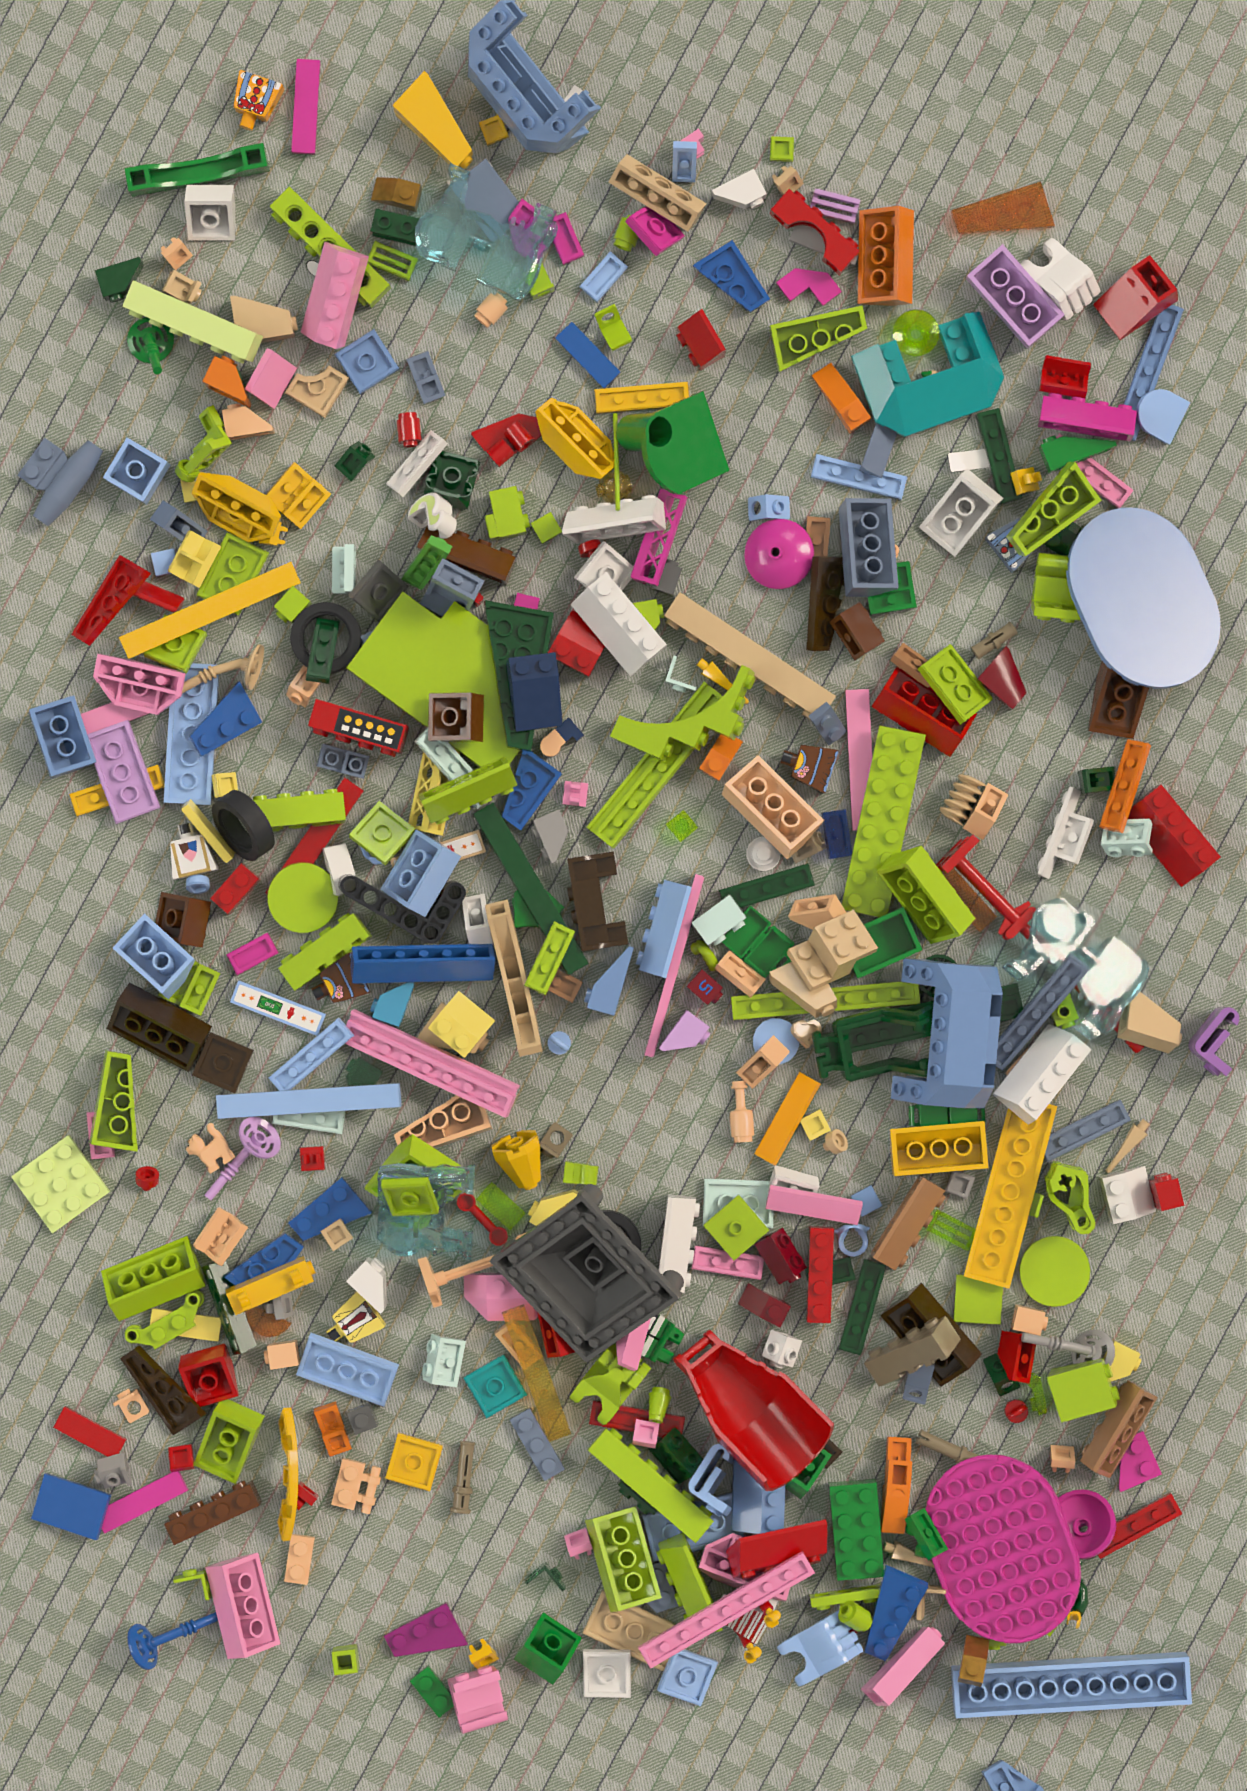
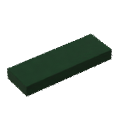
(322, 650)

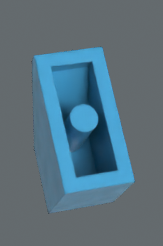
(393, 1004)

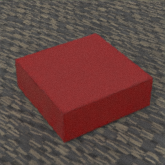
(181, 1458)

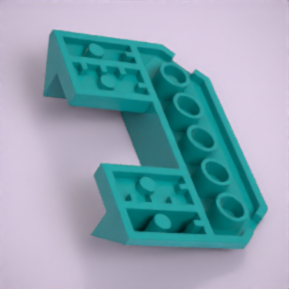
(937, 398)

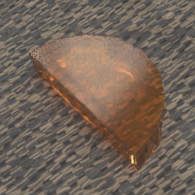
(266, 1323)

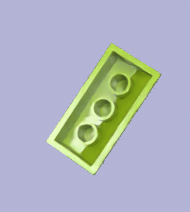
(468, 790)
(152, 1278)
(623, 1559)
(684, 1574)

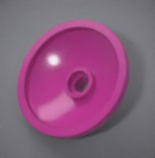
(794, 557)
(1089, 1510)

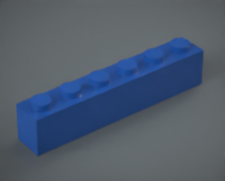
(422, 963)

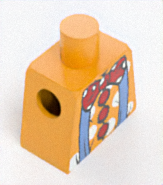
(256, 98)

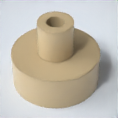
(835, 1142)

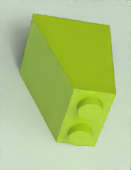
(1082, 1389)

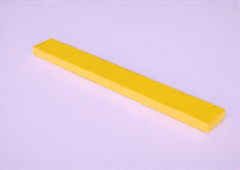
(209, 610)

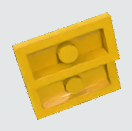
(297, 495)

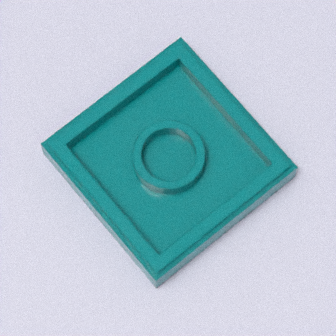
(495, 1386)

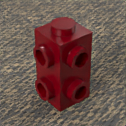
(781, 1256)

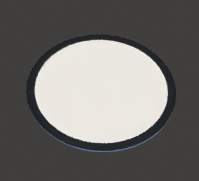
(312, 267)

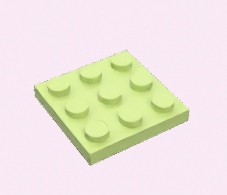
(60, 1184)

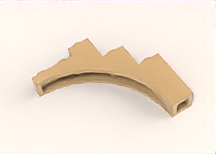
(514, 977)

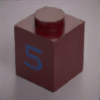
(705, 987)

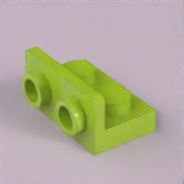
(208, 450)

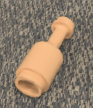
(741, 1118)

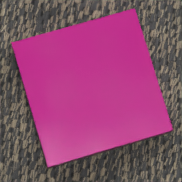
(654, 230)

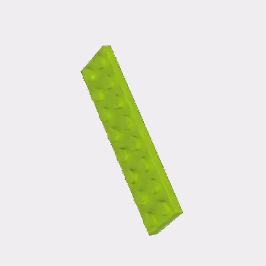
(882, 818)

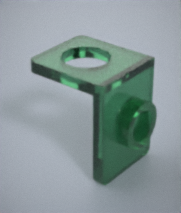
(553, 1572)

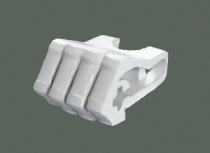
(1064, 279)

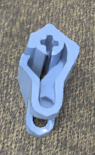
(823, 1646)

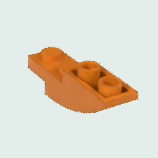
(897, 1485)

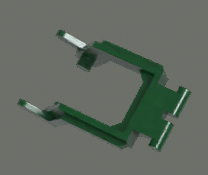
(838, 1051)

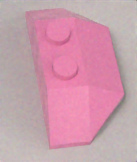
(138, 683)
(492, 1295)
(716, 1564)

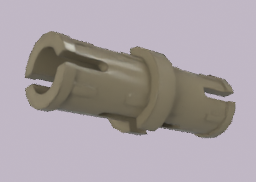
(994, 640)

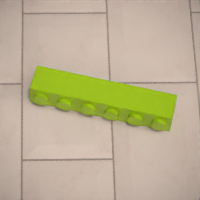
(650, 1485)

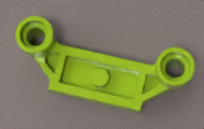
(168, 1326)

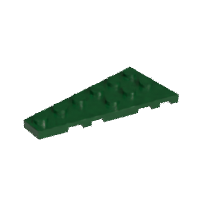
(515, 633)

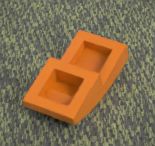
(332, 1429)

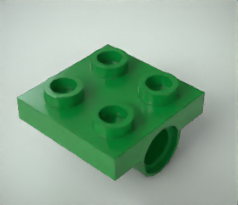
(898, 599)

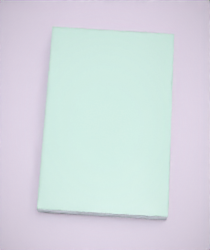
(721, 1191)

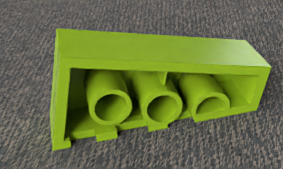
(810, 335)
(1055, 508)
(303, 809)
(325, 951)
(114, 1109)

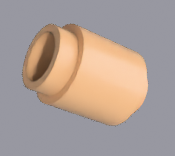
(491, 309)

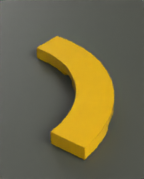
(290, 1474)

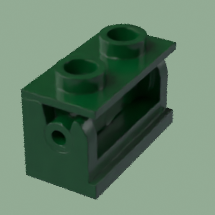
(394, 227)

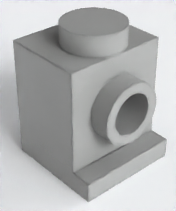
(113, 1471)

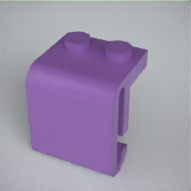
(1206, 1053)

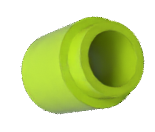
(625, 237)
(855, 1616)

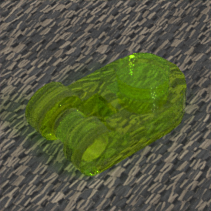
(1038, 1400)

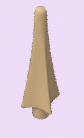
(1134, 1136)
(901, 1552)

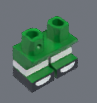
(664, 1330)

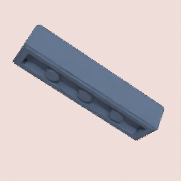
(878, 451)

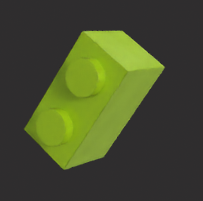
(508, 512)

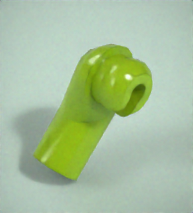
(702, 948)

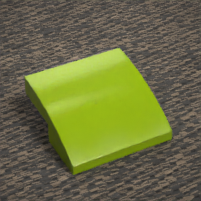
(196, 989)

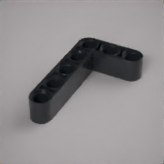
(401, 911)

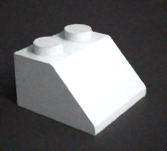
(210, 212)
(1127, 1194)
(370, 1283)

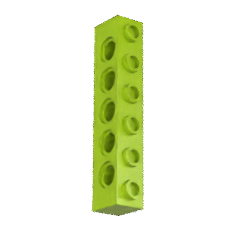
(289, 202)

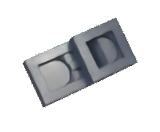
(425, 377)

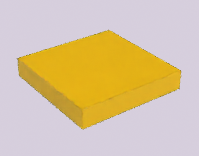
(414, 1461)

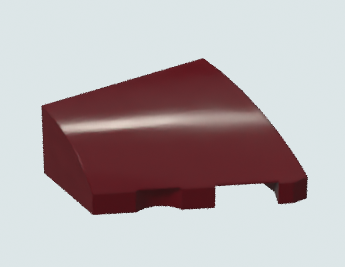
(1004, 679)

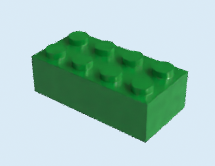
(856, 1529)

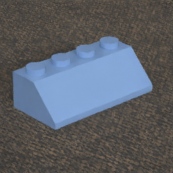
(665, 928)

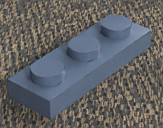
(537, 1444)

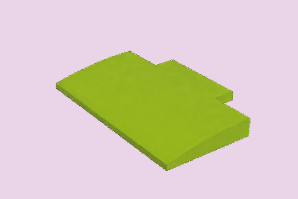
(422, 655)

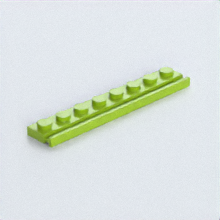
(647, 779)

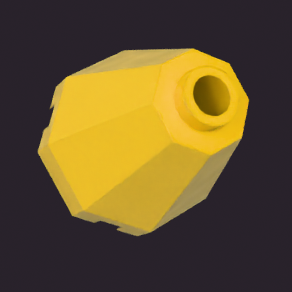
(520, 1158)

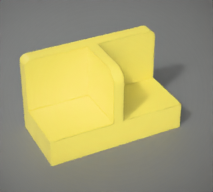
(194, 558)

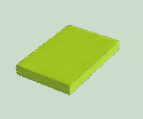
(233, 565)
(955, 684)

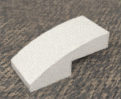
(338, 864)

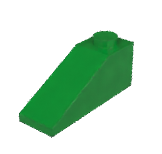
(1061, 450)

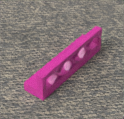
(651, 541)

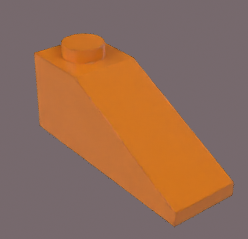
(841, 398)

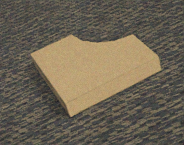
(318, 391)

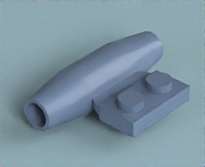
(58, 476)

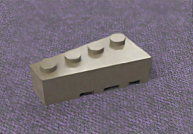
(913, 1351)

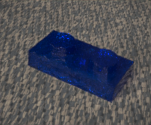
(837, 834)

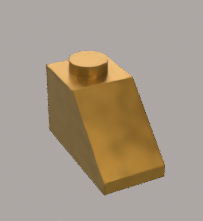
(397, 193)
(973, 1660)

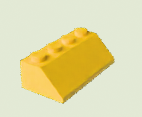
(938, 1148)

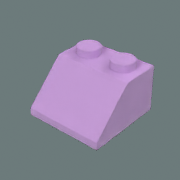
(686, 1033)

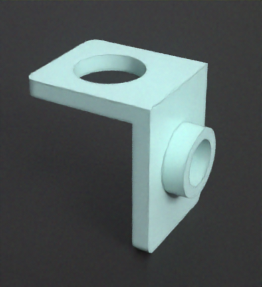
(678, 686)

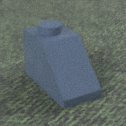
(175, 521)

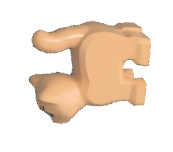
(208, 1154)

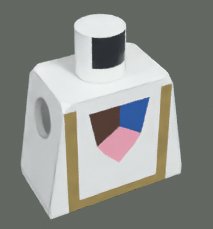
(191, 854)

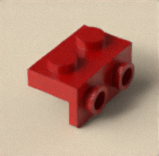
(1064, 376)

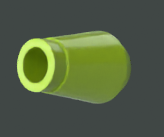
(658, 1404)

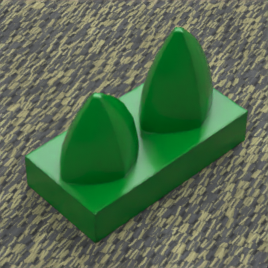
(923, 1529)

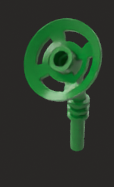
(150, 351)

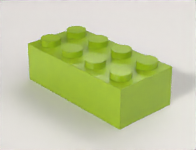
(926, 894)

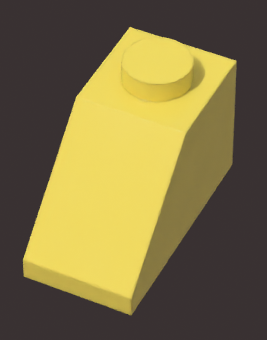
(1124, 1362)

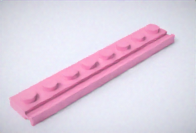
(431, 1064)

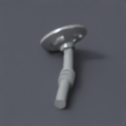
(1079, 1346)

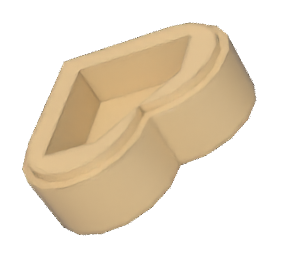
(802, 1031)

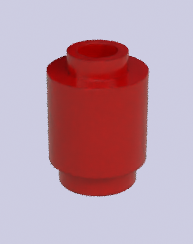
(408, 429)

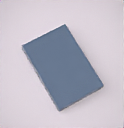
(489, 193)

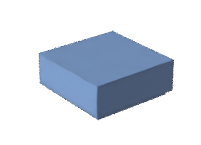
(869, 1199)

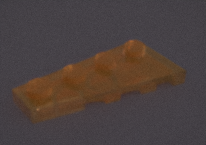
(1012, 210)

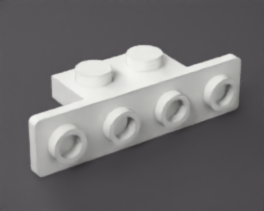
(1068, 835)

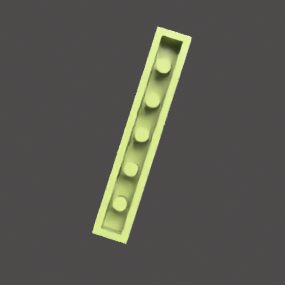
(192, 321)

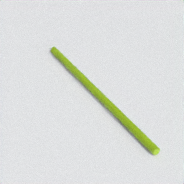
(616, 463)

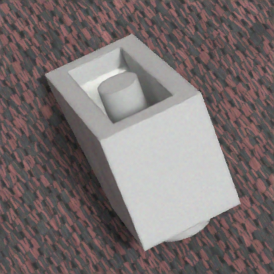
(742, 191)
(476, 920)

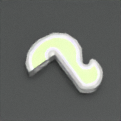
(435, 513)

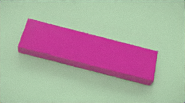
(306, 106)
(144, 1500)

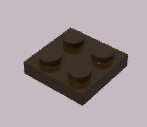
(223, 1062)

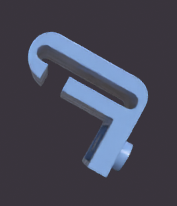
(714, 1480)

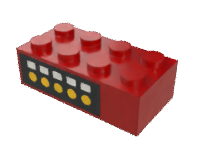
(358, 726)

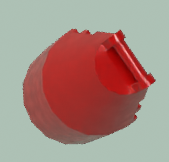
(755, 1412)

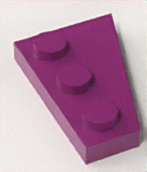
(426, 1633)

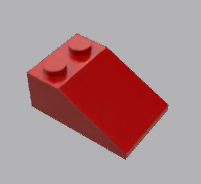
(577, 645)

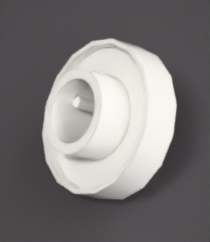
(762, 854)

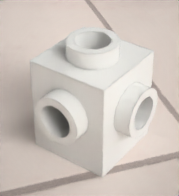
(781, 1349)

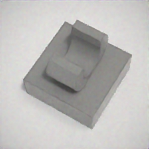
(281, 1306)

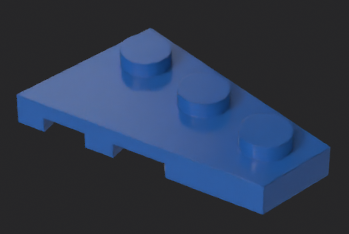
(227, 720)
(276, 1253)

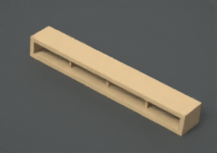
(741, 650)

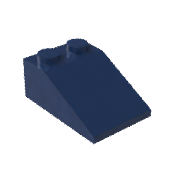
(535, 691)

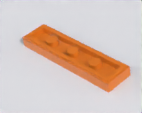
(1125, 786)

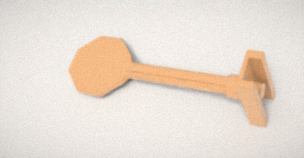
(440, 1278)

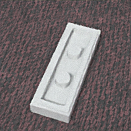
(417, 463)

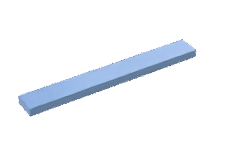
(308, 1100)

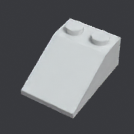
(961, 512)

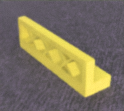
(424, 784)

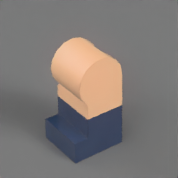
(558, 737)

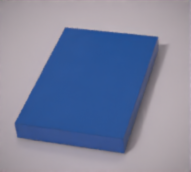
(71, 1506)

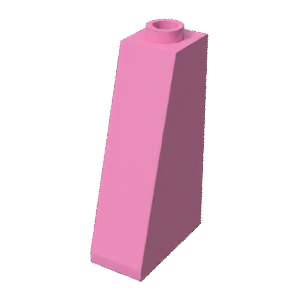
(903, 1666)

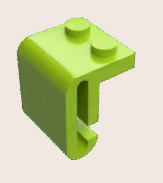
(1051, 591)

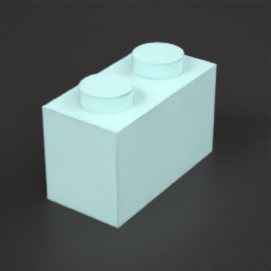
(719, 920)

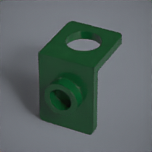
(998, 1375)

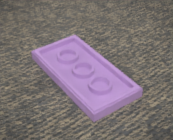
(123, 772)

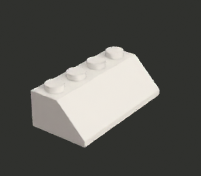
(607, 523)
(618, 624)
(1041, 1072)
(677, 1236)

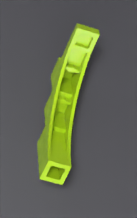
(693, 731)

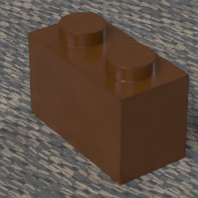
(857, 631)

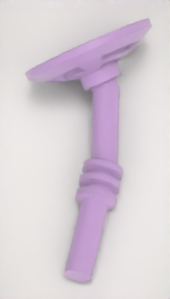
(250, 1144)

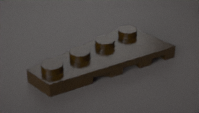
(164, 1394)

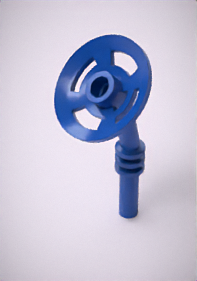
(150, 1643)

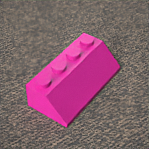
(1087, 418)

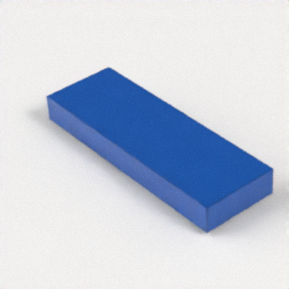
(587, 355)

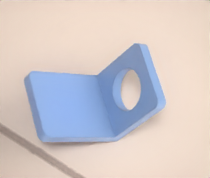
(771, 507)

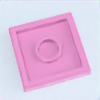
(270, 378)

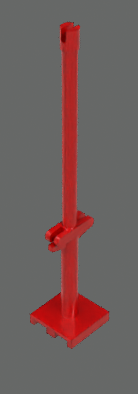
(1016, 918)

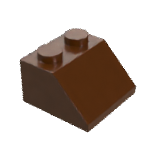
(456, 717)
(183, 918)

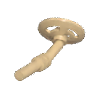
(251, 667)

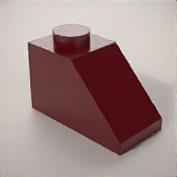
(764, 1305)

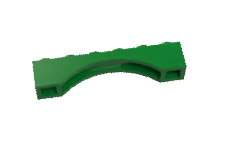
(169, 176)

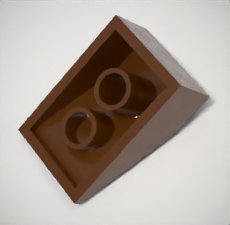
(1116, 704)

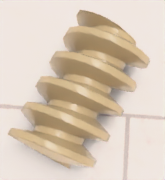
(961, 798)

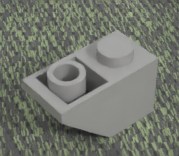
(553, 833)

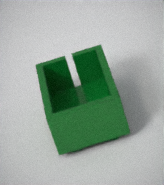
(894, 941)

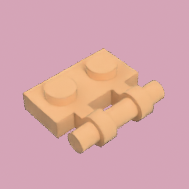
(349, 1483)

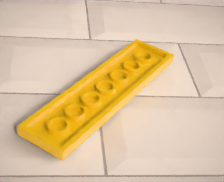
(1009, 1198)

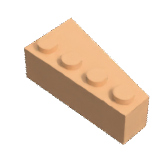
(448, 1123)

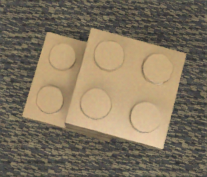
(832, 950)

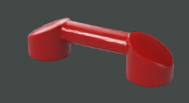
(497, 1234)

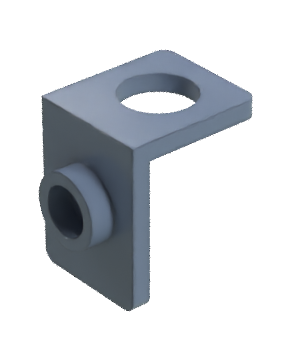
(918, 1383)

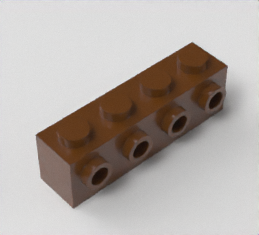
(213, 1512)

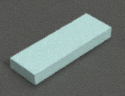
(320, 1121)

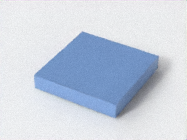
(367, 361)

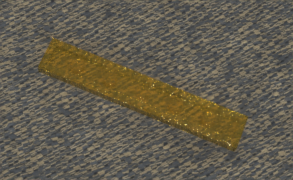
(536, 1372)

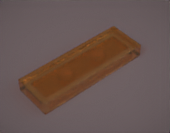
(978, 908)

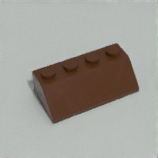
(476, 556)

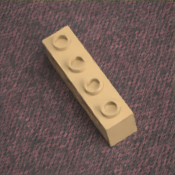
(657, 192)

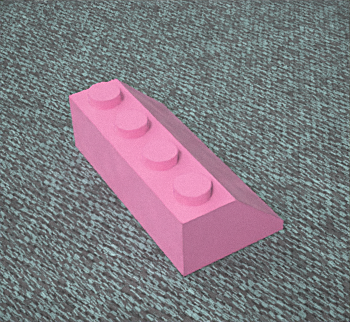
(334, 295)
(242, 1606)

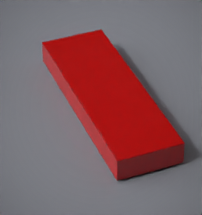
(89, 1432)

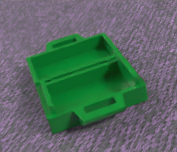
(765, 948)
(939, 1115)

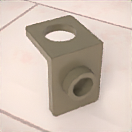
(551, 1149)

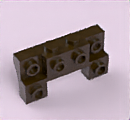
(588, 902)

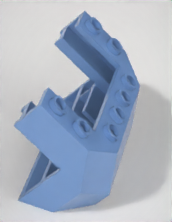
(520, 89)
(961, 1035)

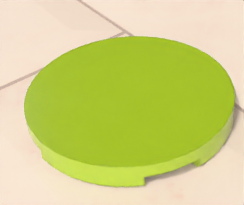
(302, 897)
(1054, 1271)

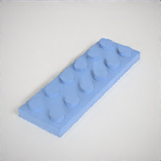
(186, 772)

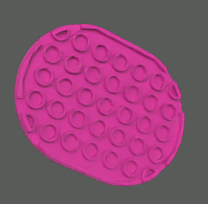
(1009, 1549)

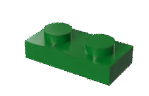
(433, 1691)

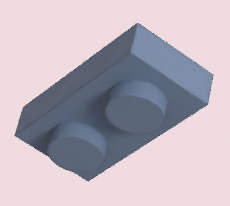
(827, 723)

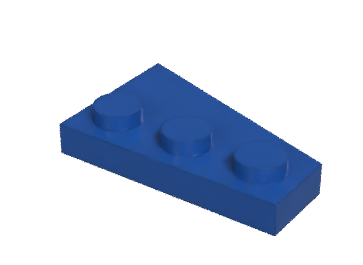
(733, 276)
(534, 782)
(333, 1204)

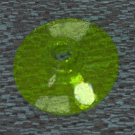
(919, 321)

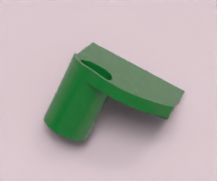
(676, 443)

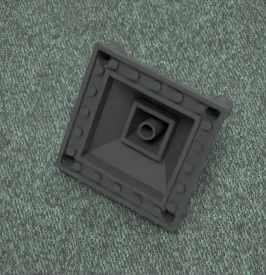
(586, 1276)

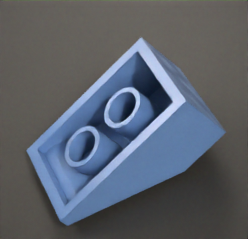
(607, 990)

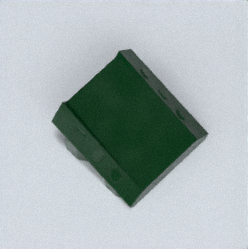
(453, 478)

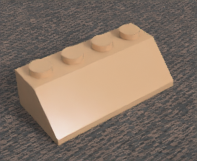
(772, 807)

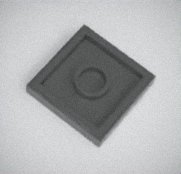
(378, 590)

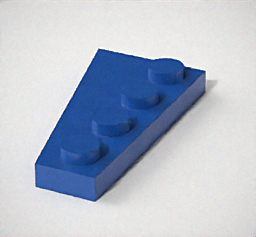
(894, 1607)

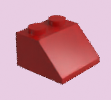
(700, 340)
(209, 1375)

